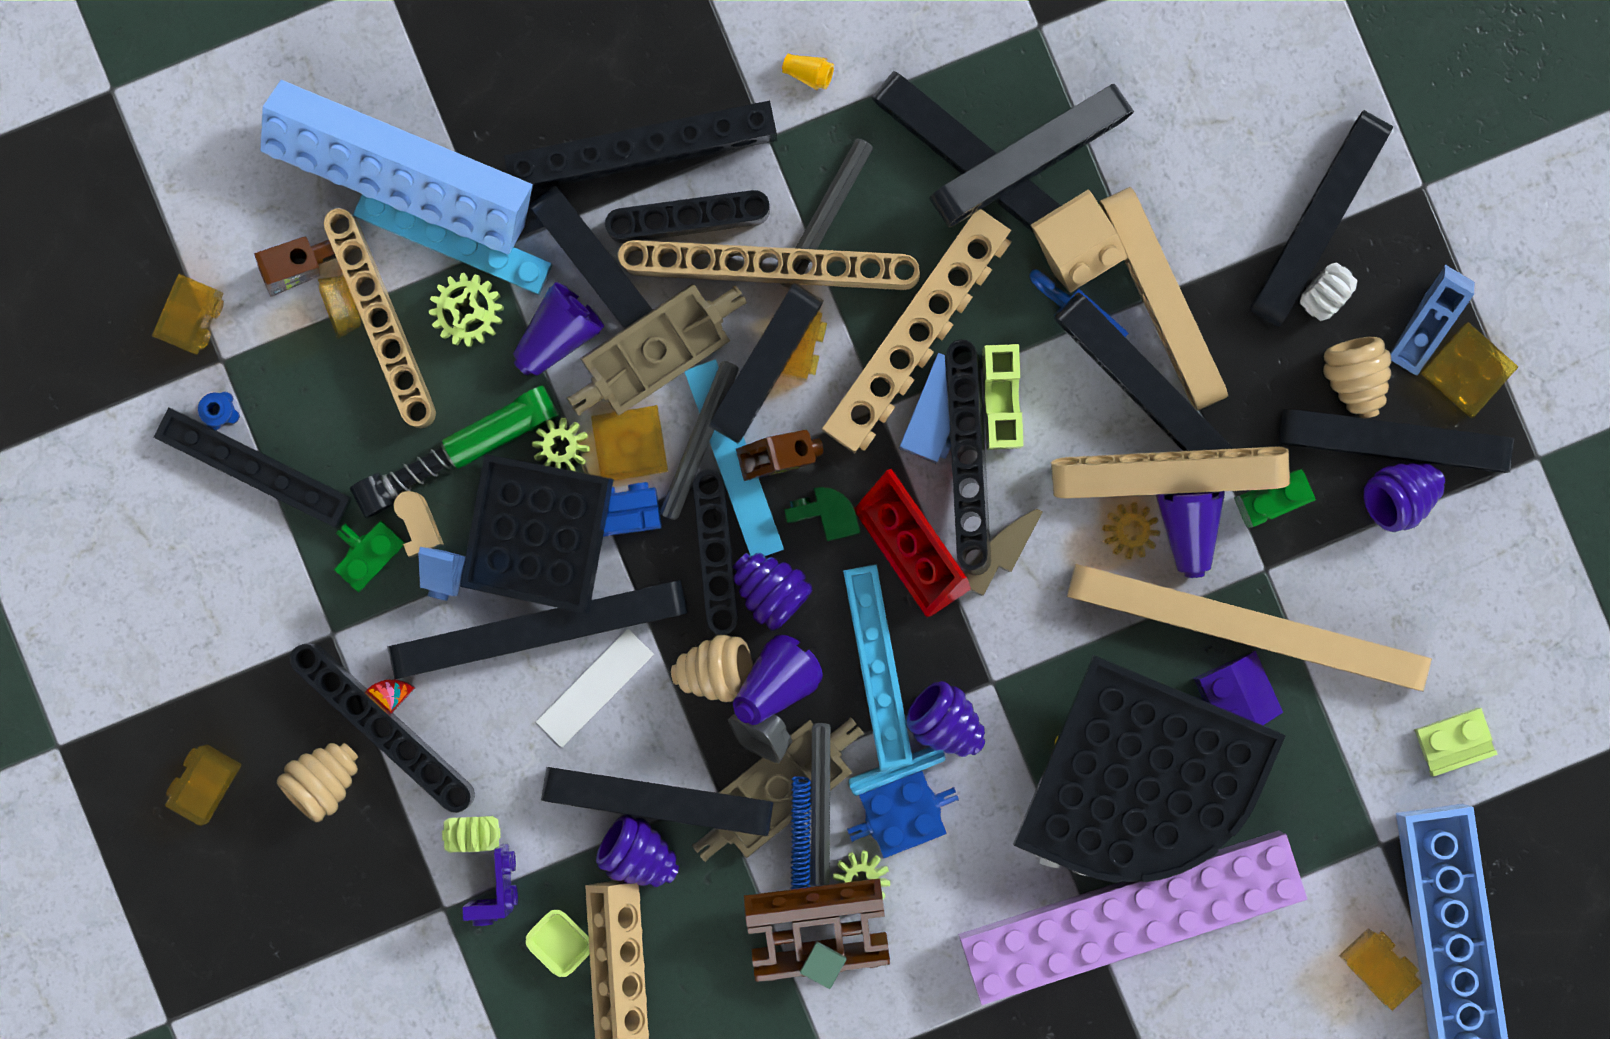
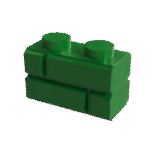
(1266, 504)

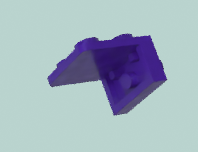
(486, 911)

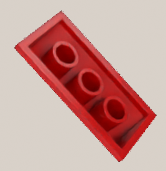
(911, 545)

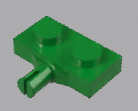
(367, 553)

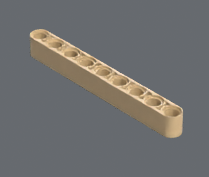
(753, 258)

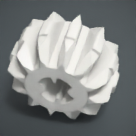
(1328, 291)

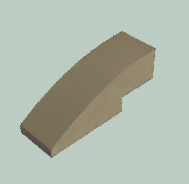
(1005, 550)

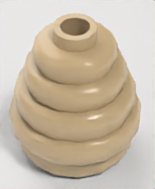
(1359, 374)
(714, 668)
(319, 780)

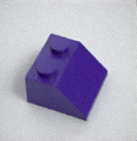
(1241, 689)

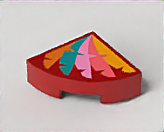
(391, 693)

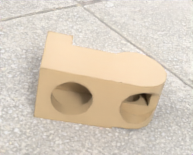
(419, 522)

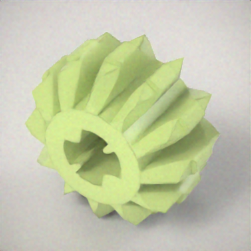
(550, 443)
(471, 834)
(863, 865)

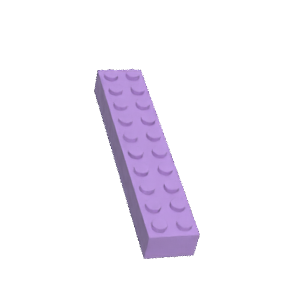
(1131, 918)

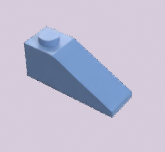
(1432, 319)
(930, 421)
(440, 572)

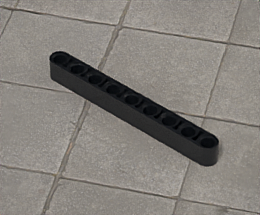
(536, 630)

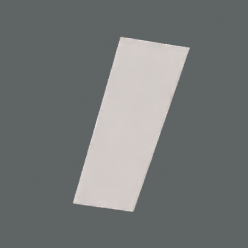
(594, 688)

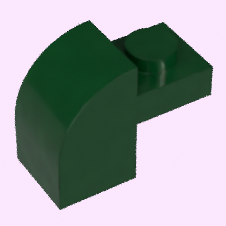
(835, 512)

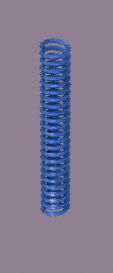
(798, 862)

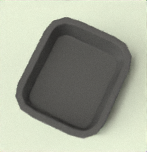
(765, 739)

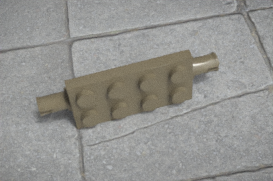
(655, 349)
(773, 783)

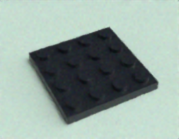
(537, 533)

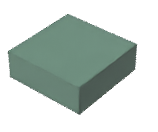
(823, 965)

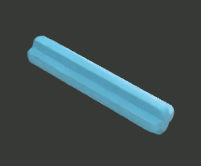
(876, 778)

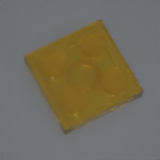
(1469, 370)
(630, 443)

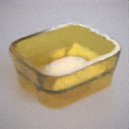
(339, 305)

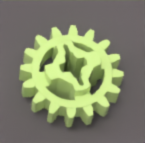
(461, 325)

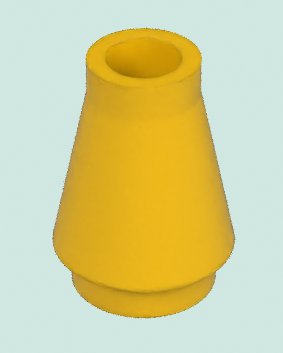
(810, 70)

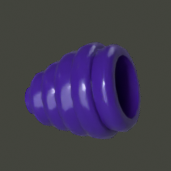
(1403, 495)
(770, 589)
(946, 721)
(636, 854)

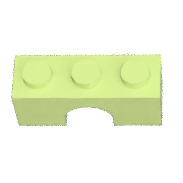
(1001, 397)

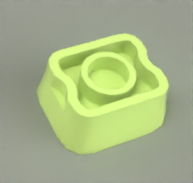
(558, 943)

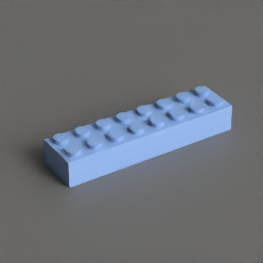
(394, 167)
(1451, 923)

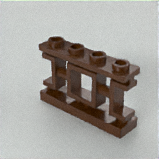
(811, 908)

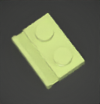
(1456, 741)

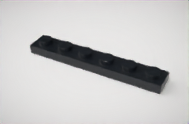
(252, 467)

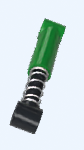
(459, 449)

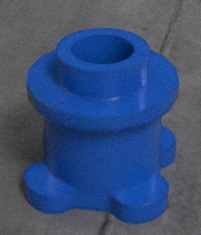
(226, 414)

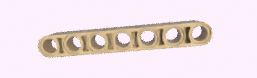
(1164, 300)
(368, 306)
(1171, 472)

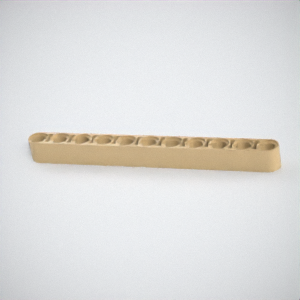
(1249, 627)

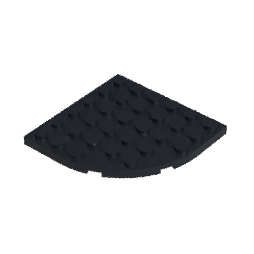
(1144, 779)

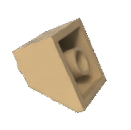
(1079, 241)

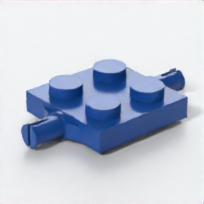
(903, 814)

